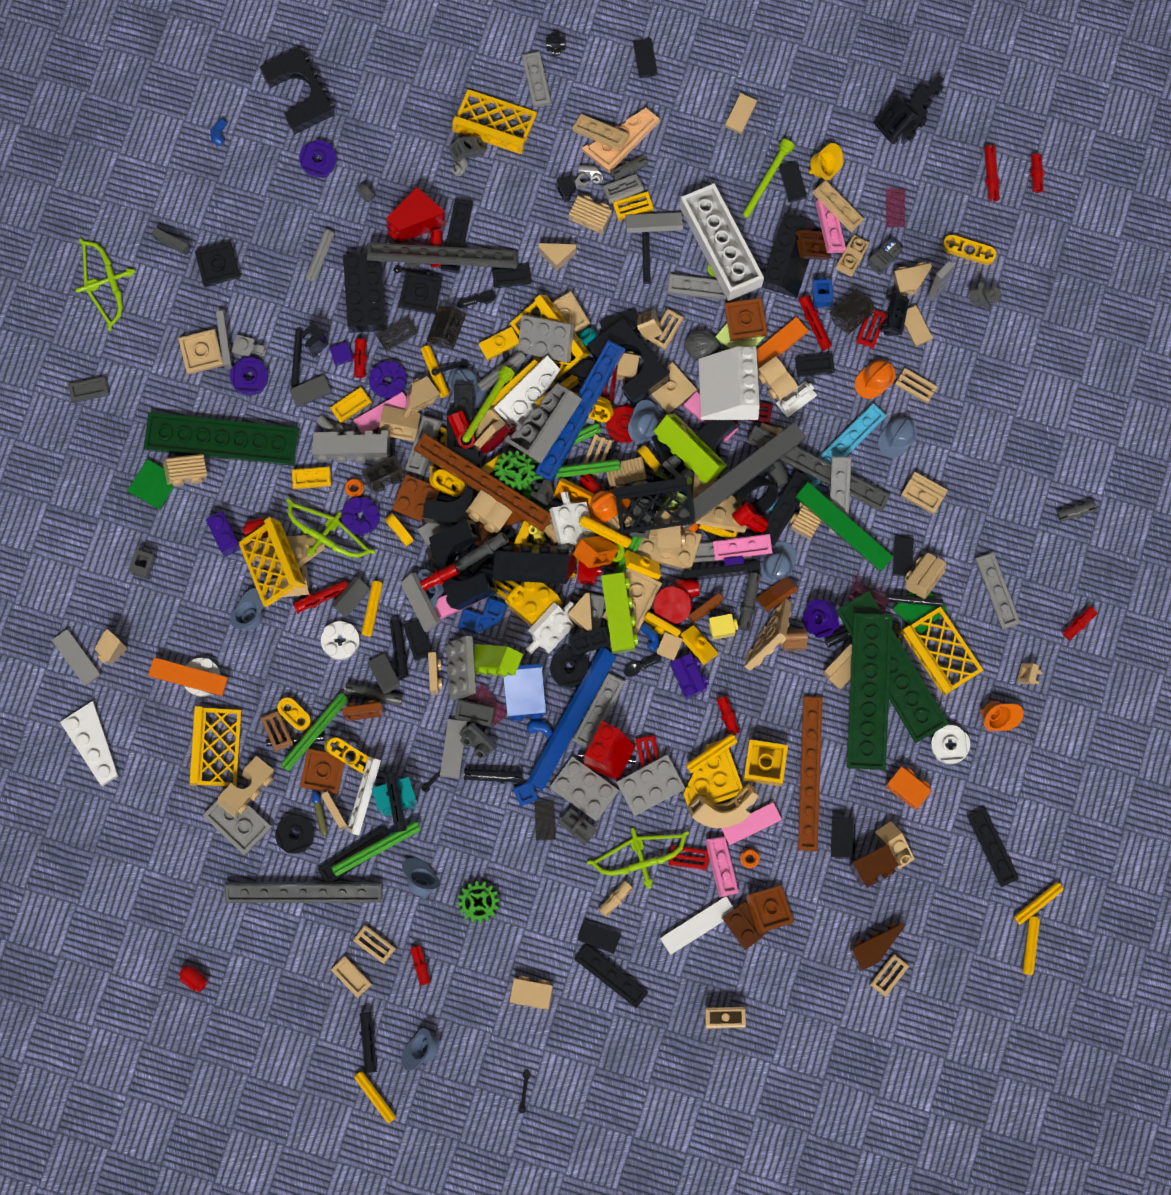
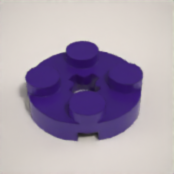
(322, 168)
(392, 370)
(256, 384)
(359, 505)
(829, 618)

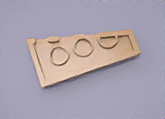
(636, 126)

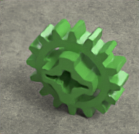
(516, 464)
(472, 909)

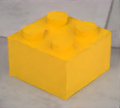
(533, 601)
(765, 763)

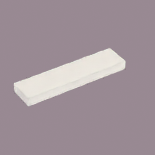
(363, 795)
(696, 926)

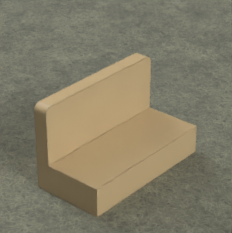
(397, 425)
(487, 428)
(840, 670)

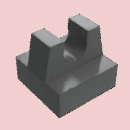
(544, 493)

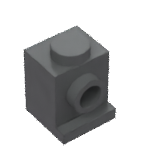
(135, 566)

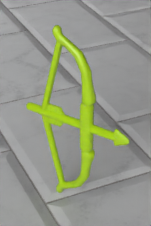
(93, 284)
(331, 524)
(637, 846)

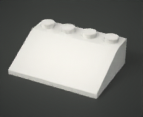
(729, 385)

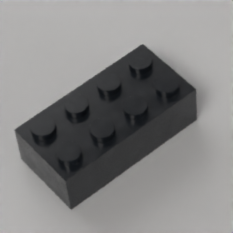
(364, 294)

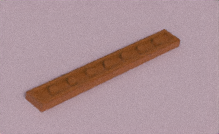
(483, 481)
(810, 774)

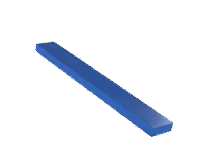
(589, 394)
(571, 719)

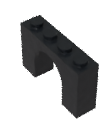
(295, 66)
(652, 374)
(715, 433)
(452, 512)
(445, 548)

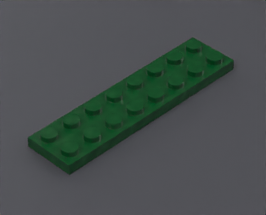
(221, 439)
(907, 689)
(869, 691)

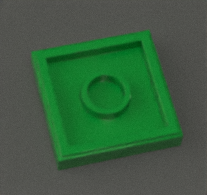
(151, 485)
(912, 613)

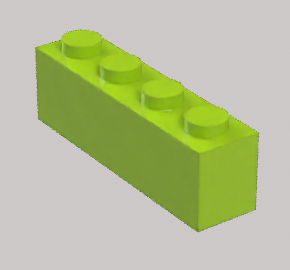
(690, 448)
(618, 612)
(496, 660)

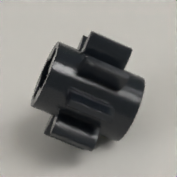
(555, 43)

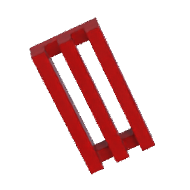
(865, 342)
(645, 740)
(691, 858)

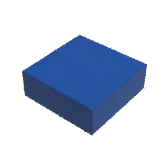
(525, 794)

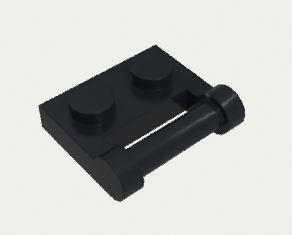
(890, 117)

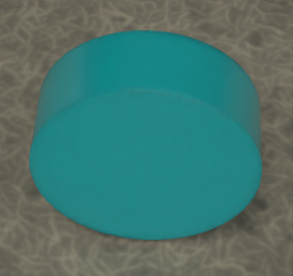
(588, 336)

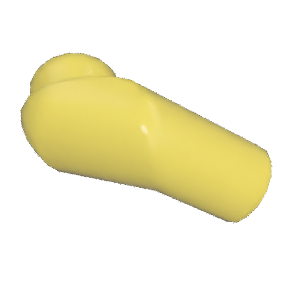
(537, 535)

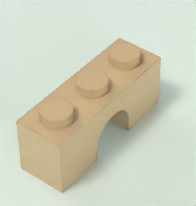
(235, 799)

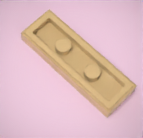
(600, 132)
(838, 206)

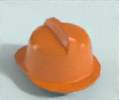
(874, 379)
(604, 506)
(1001, 716)

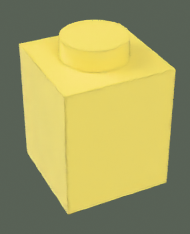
(722, 626)

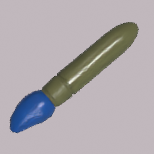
(316, 799)

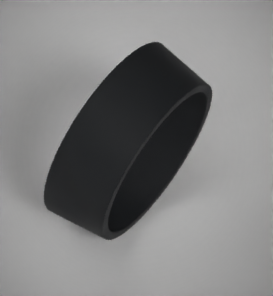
(766, 501)

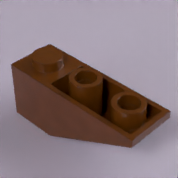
(872, 951)

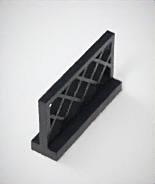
(654, 488)

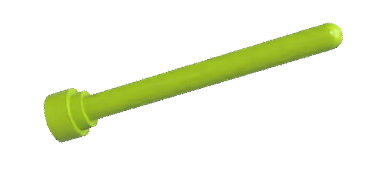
(785, 148)
(505, 375)

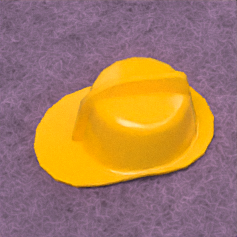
(826, 162)

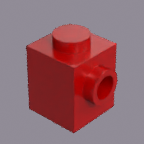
(587, 575)

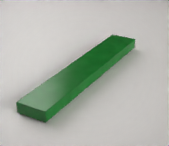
(843, 526)

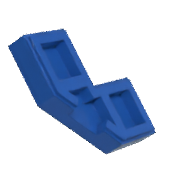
(477, 622)

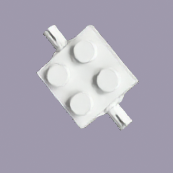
(566, 519)
(551, 628)

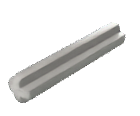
(320, 255)
(492, 378)

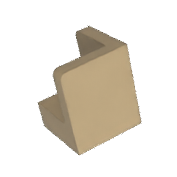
(669, 646)

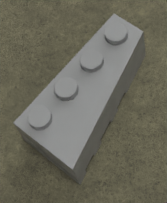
(545, 423)
(351, 446)

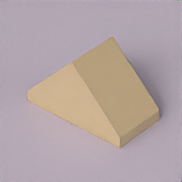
(557, 254)
(649, 324)
(581, 613)

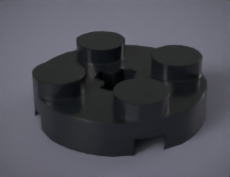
(562, 677)
(285, 829)

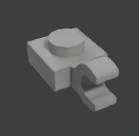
(246, 347)

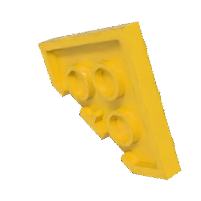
(714, 780)

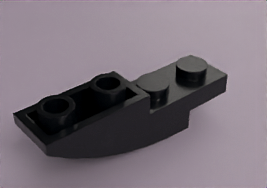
(920, 103)

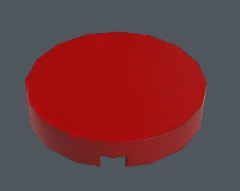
(618, 424)
(672, 604)

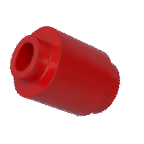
(253, 525)
(689, 585)
(193, 978)

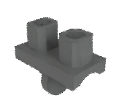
(984, 296)
(670, 465)
(478, 740)
(577, 826)

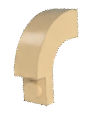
(724, 814)

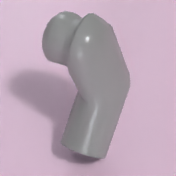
(460, 167)
(593, 173)

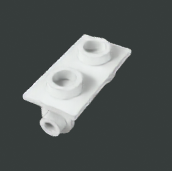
(796, 399)

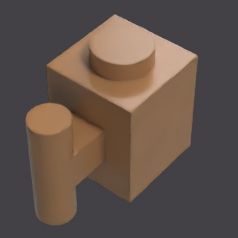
(795, 640)

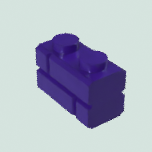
(223, 534)
(689, 676)

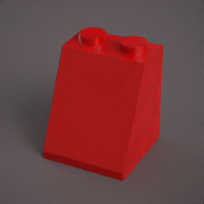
(414, 217)
(609, 751)

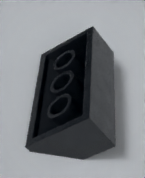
(785, 267)
(534, 563)

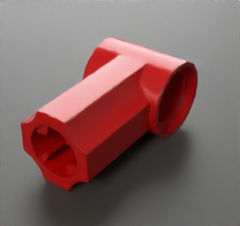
(460, 425)
(748, 516)

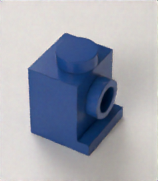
(825, 285)

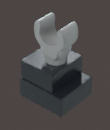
(567, 186)

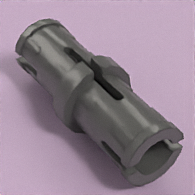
(629, 168)
(1076, 511)

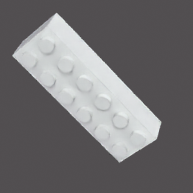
(721, 242)

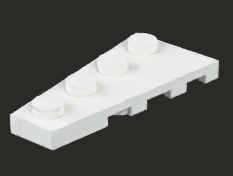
(522, 397)
(88, 737)

